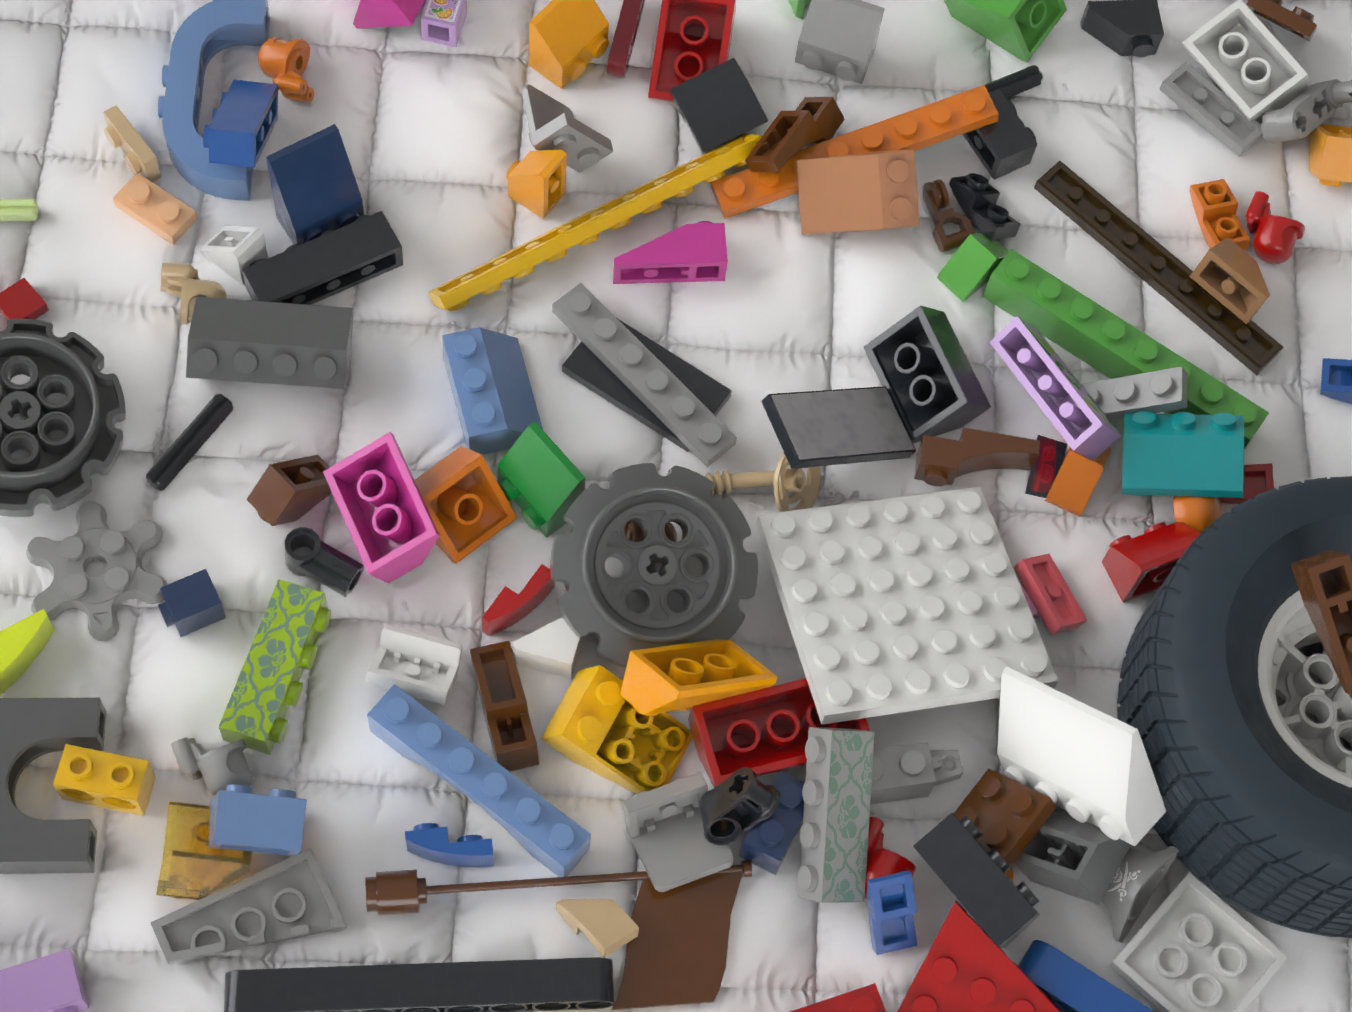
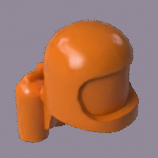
(286, 64)

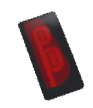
(1046, 466)

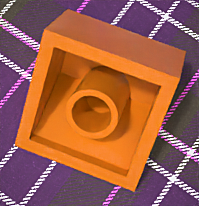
(464, 502)

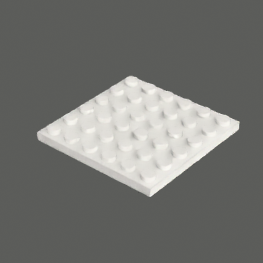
(901, 603)

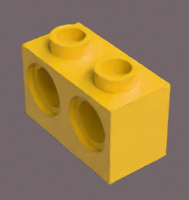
(104, 779)

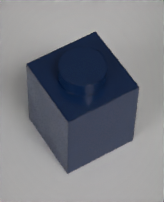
(191, 603)

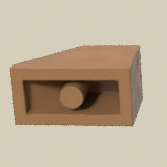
(1232, 279)

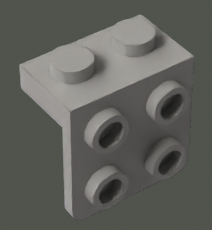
(555, 128)
(670, 834)

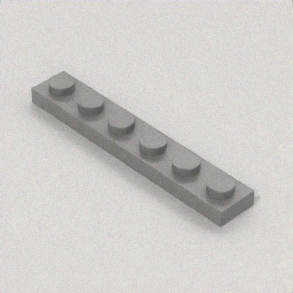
(644, 375)

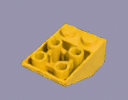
(612, 738)

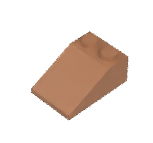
(857, 192)

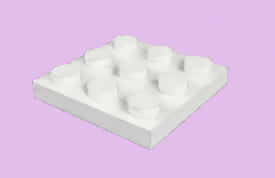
(1198, 954)

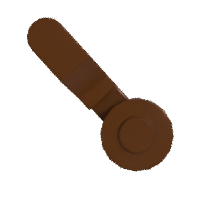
(937, 197)

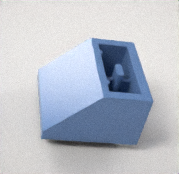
(257, 821)

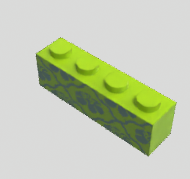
(275, 666)

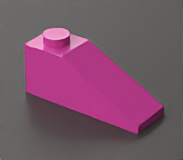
(683, 255)

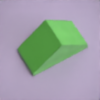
(972, 265)

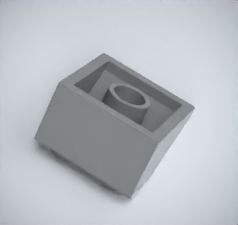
(839, 37)

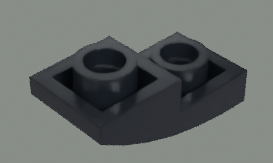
(979, 204)

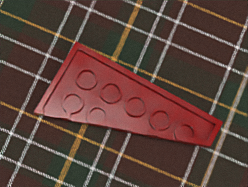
(971, 974)

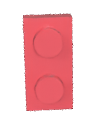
(1050, 594)

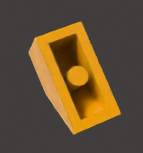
(538, 180)

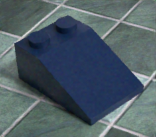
(314, 186)

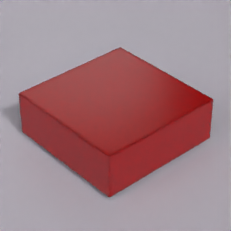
(21, 302)

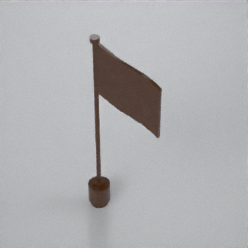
(679, 937)

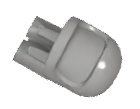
(218, 767)

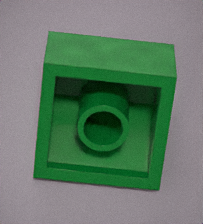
(539, 480)

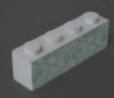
(836, 815)

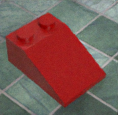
(689, 42)

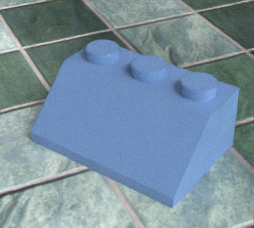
(489, 388)

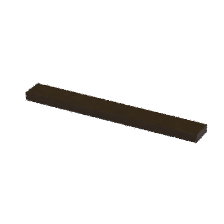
(1156, 266)

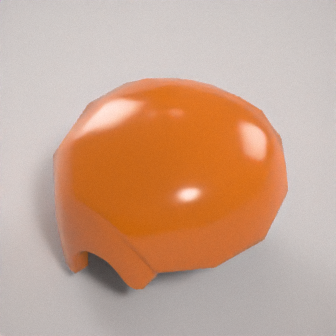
(1197, 511)

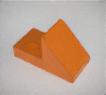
(1076, 481)

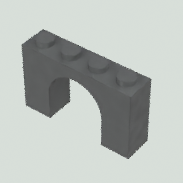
(26, 732)

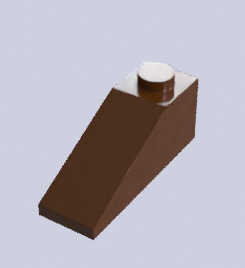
(1327, 596)

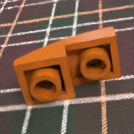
(1216, 213)

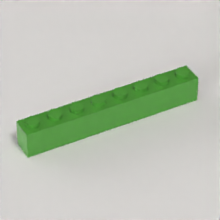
(1106, 339)

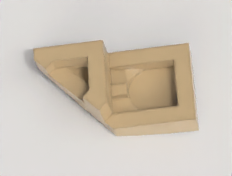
(600, 921)

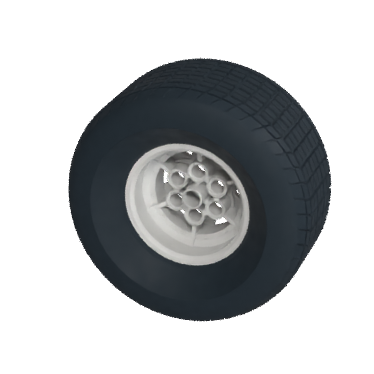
(1249, 785)

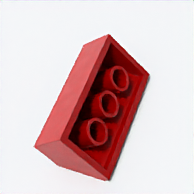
(758, 730)

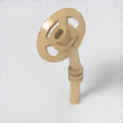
(782, 479)

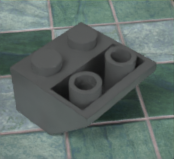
(1072, 857)

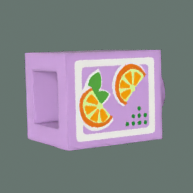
(443, 21)

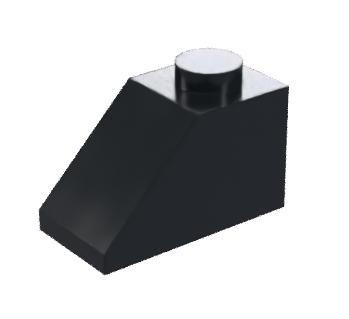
(1125, 25)

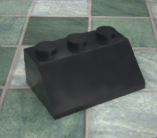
(927, 374)
(978, 879)

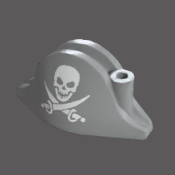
(1134, 885)

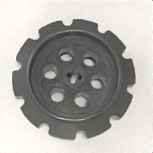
(94, 403)
(710, 532)

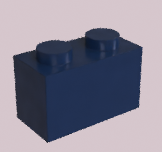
(771, 839)

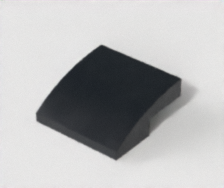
(718, 105)

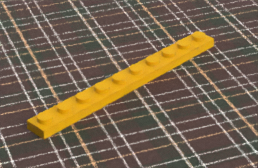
(585, 228)

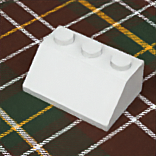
(1247, 61)

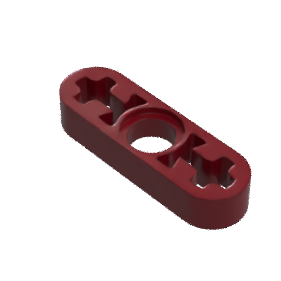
(624, 37)

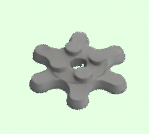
(102, 594)

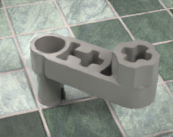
(1306, 111)

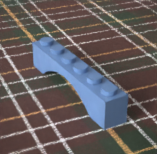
(521, 811)

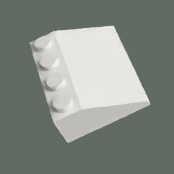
(1077, 758)

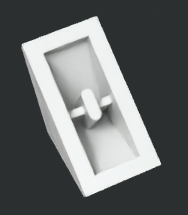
(235, 249)
(549, 649)

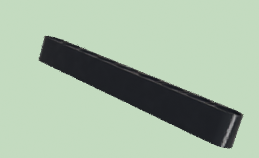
(426, 987)

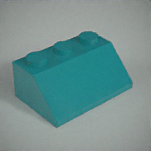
(1183, 454)

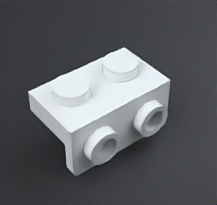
(416, 664)

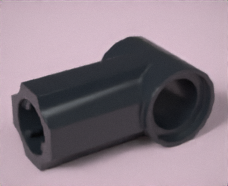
(323, 564)

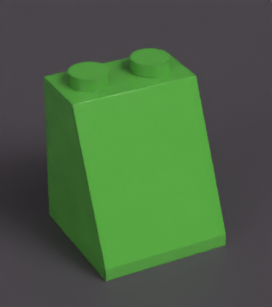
(1010, 24)

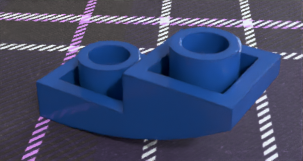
(433, 844)

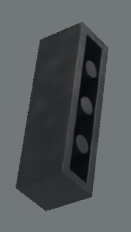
(327, 263)

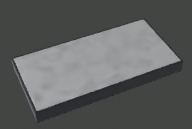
(838, 426)

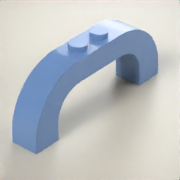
(197, 41)

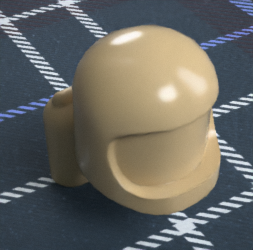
(184, 282)

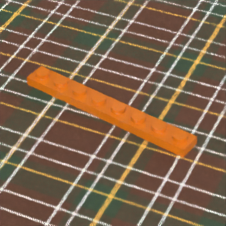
(905, 131)

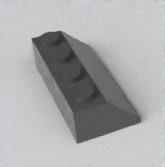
(270, 342)

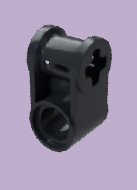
(734, 805)

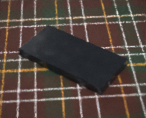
(595, 375)

